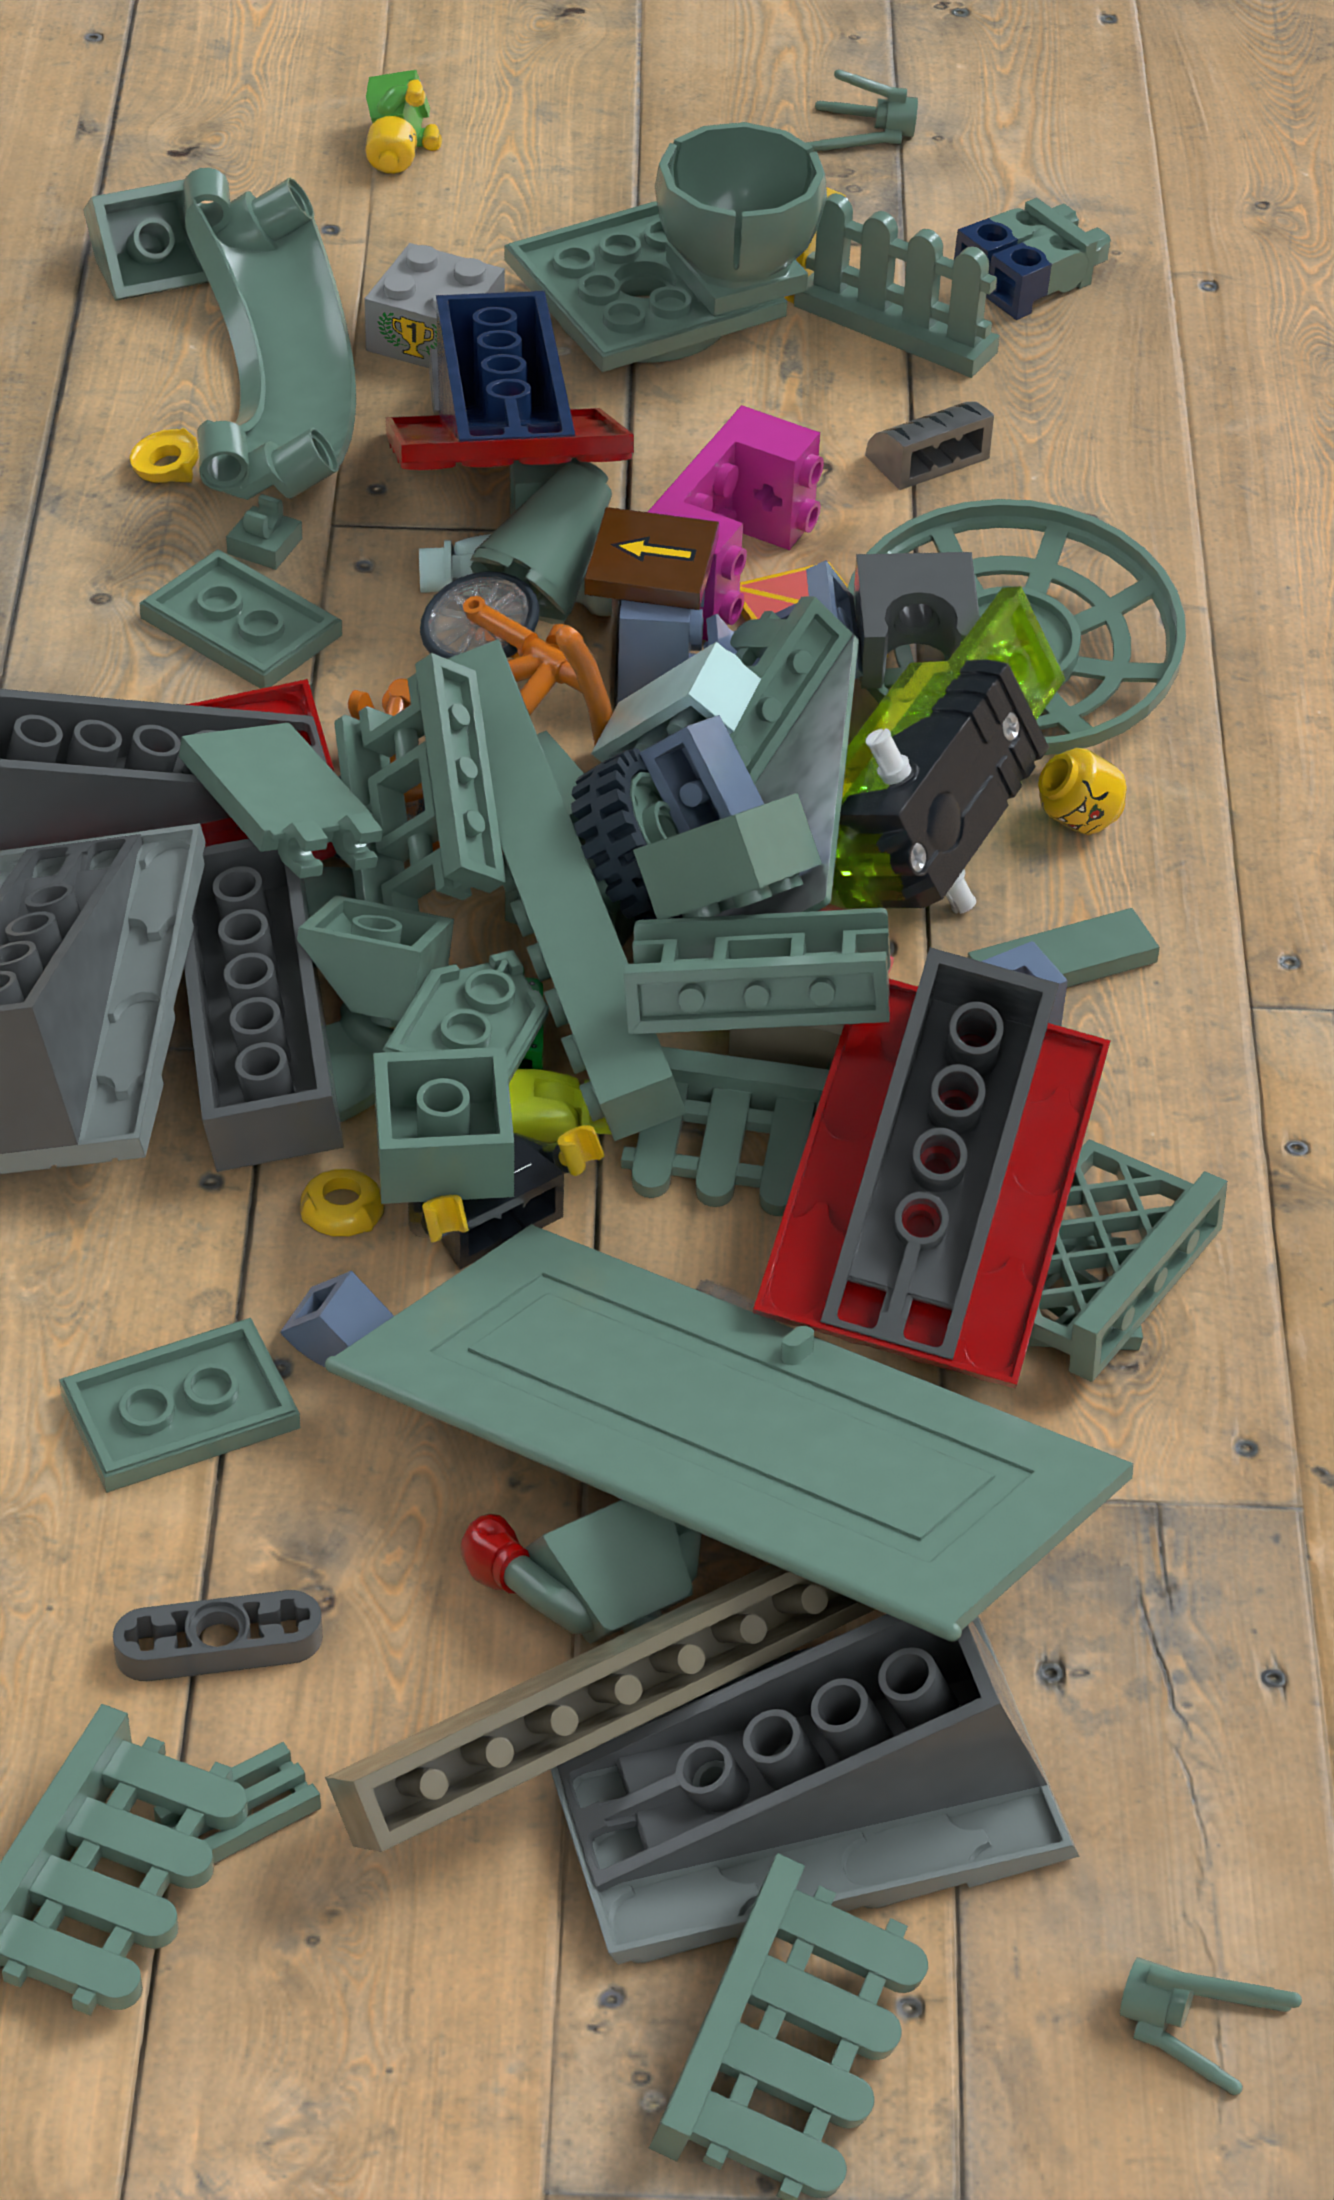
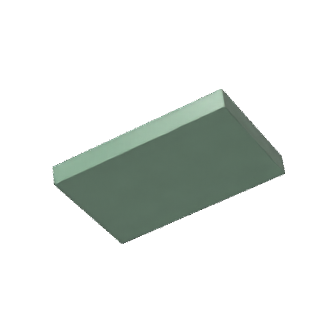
(241, 619)
(179, 1404)

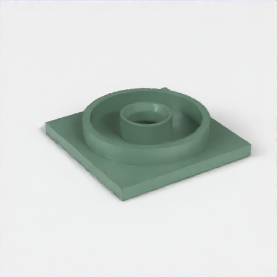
(591, 287)

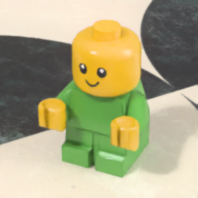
(397, 112)

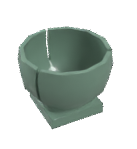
(739, 212)

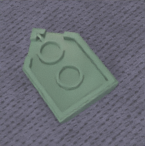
(473, 1010)

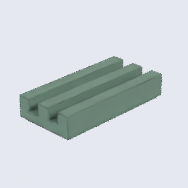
(262, 1779)

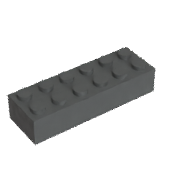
(257, 1013)

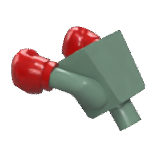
(591, 1573)

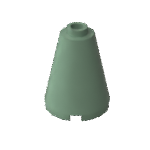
(551, 538)

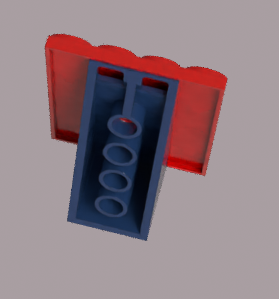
(502, 393)

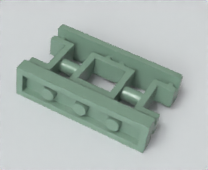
(454, 787)
(759, 971)

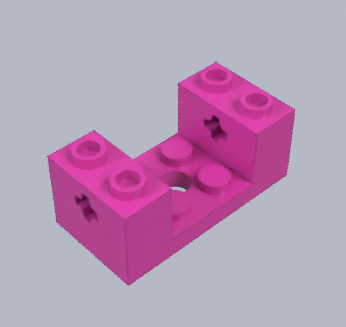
(755, 482)

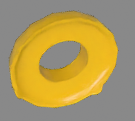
(163, 444)
(341, 1219)

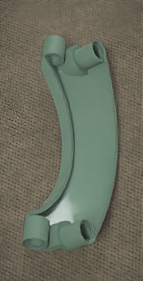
(285, 337)

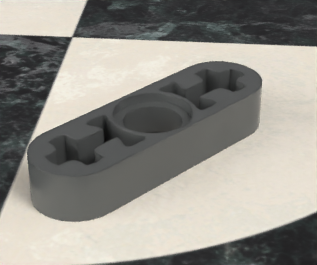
(193, 1617)

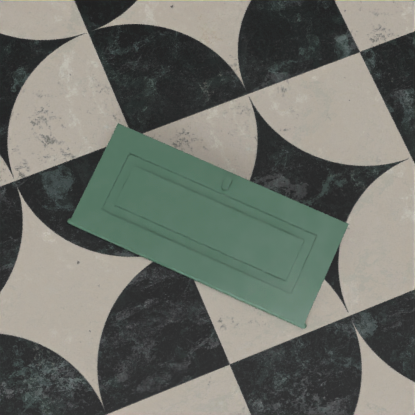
(739, 1427)

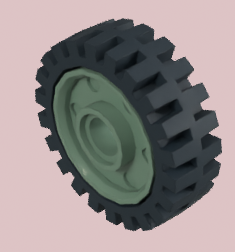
(617, 814)

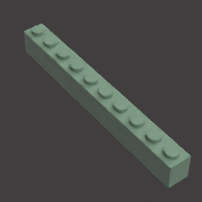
(567, 914)

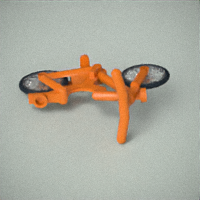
(502, 608)

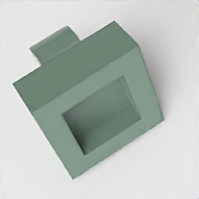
(265, 534)

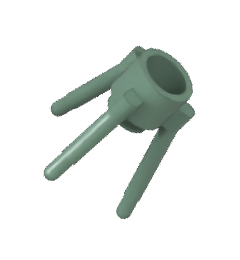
(894, 115)
(1164, 1995)

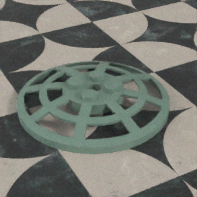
(1057, 622)

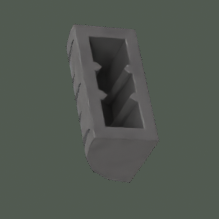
(933, 444)

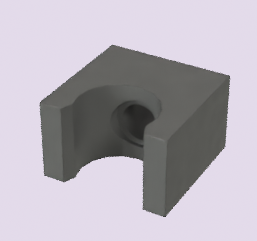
(912, 602)

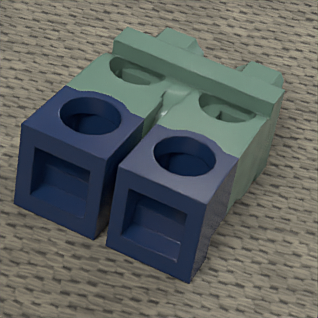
(1035, 253)

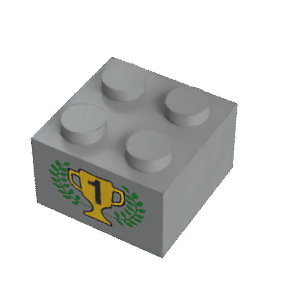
(403, 302)

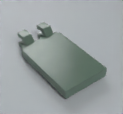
(282, 795)

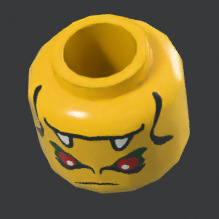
(1082, 791)

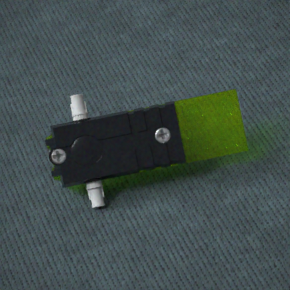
(943, 761)

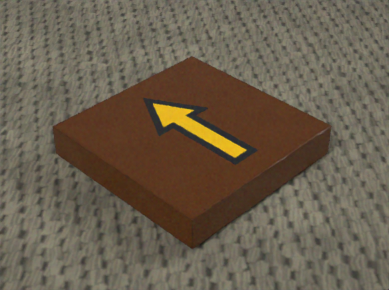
(652, 558)

